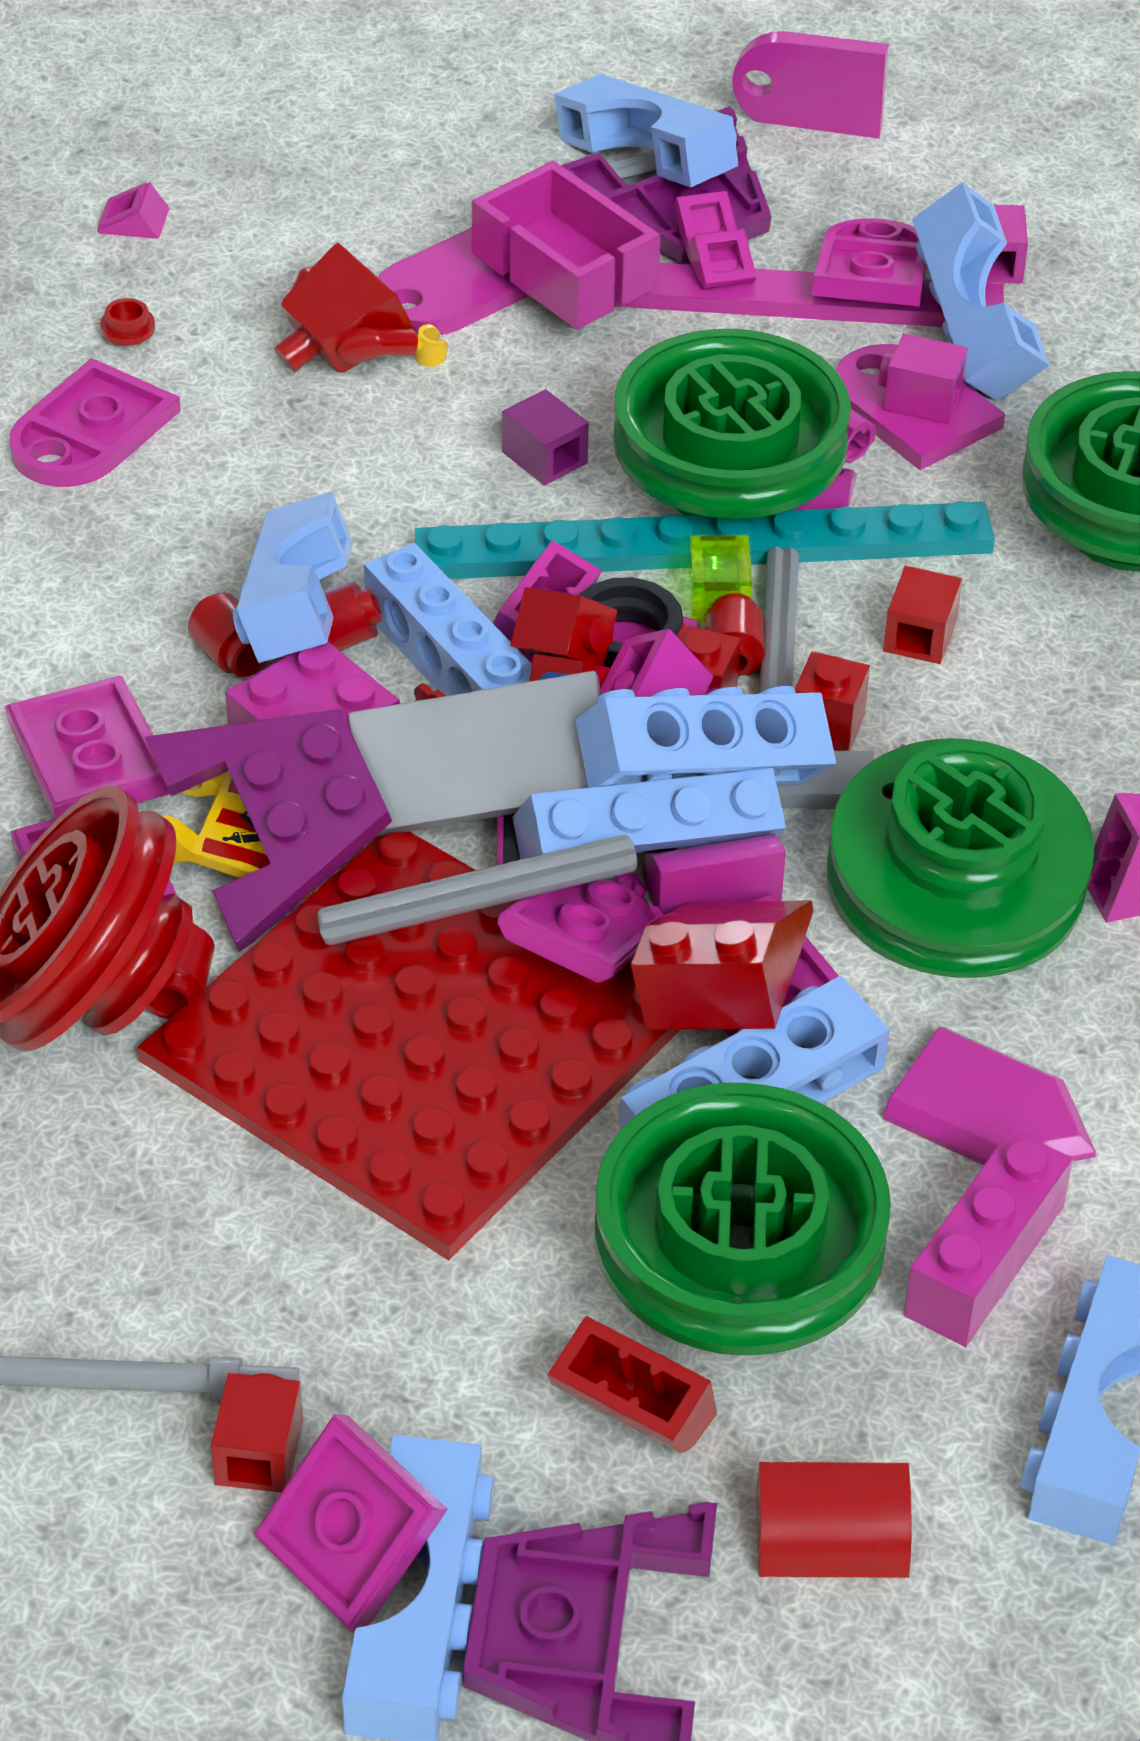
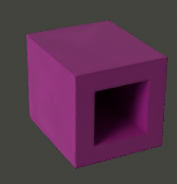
(545, 437)

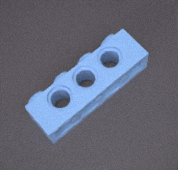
(440, 626)
(741, 733)
(832, 1020)

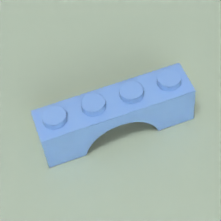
(686, 138)
(959, 245)
(282, 597)
(653, 813)
(1087, 1463)
(401, 1666)

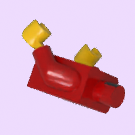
(350, 318)

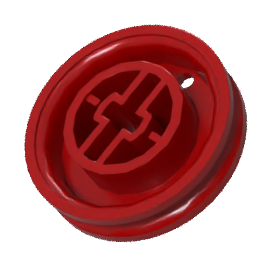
(89, 922)

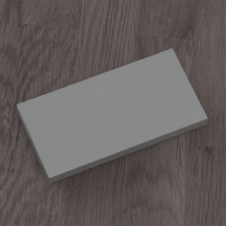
(475, 750)

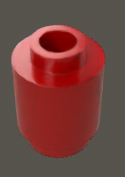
(354, 615)
(742, 618)
(214, 631)
(188, 977)

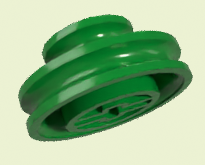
(731, 423)
(1086, 467)
(959, 858)
(751, 1161)

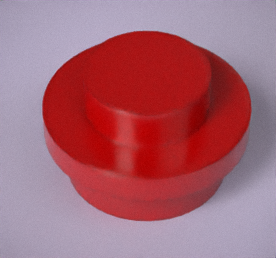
(127, 322)

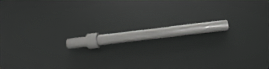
(131, 1374)

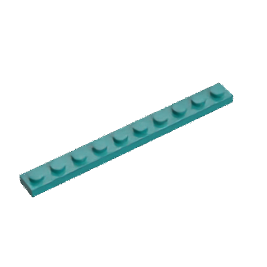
(665, 540)

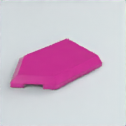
(583, 926)
(973, 1096)

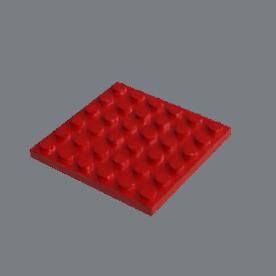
(411, 1060)

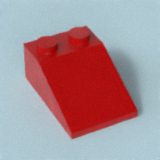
(719, 964)

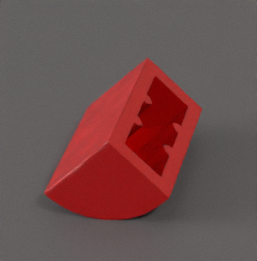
(635, 1385)
(834, 1519)

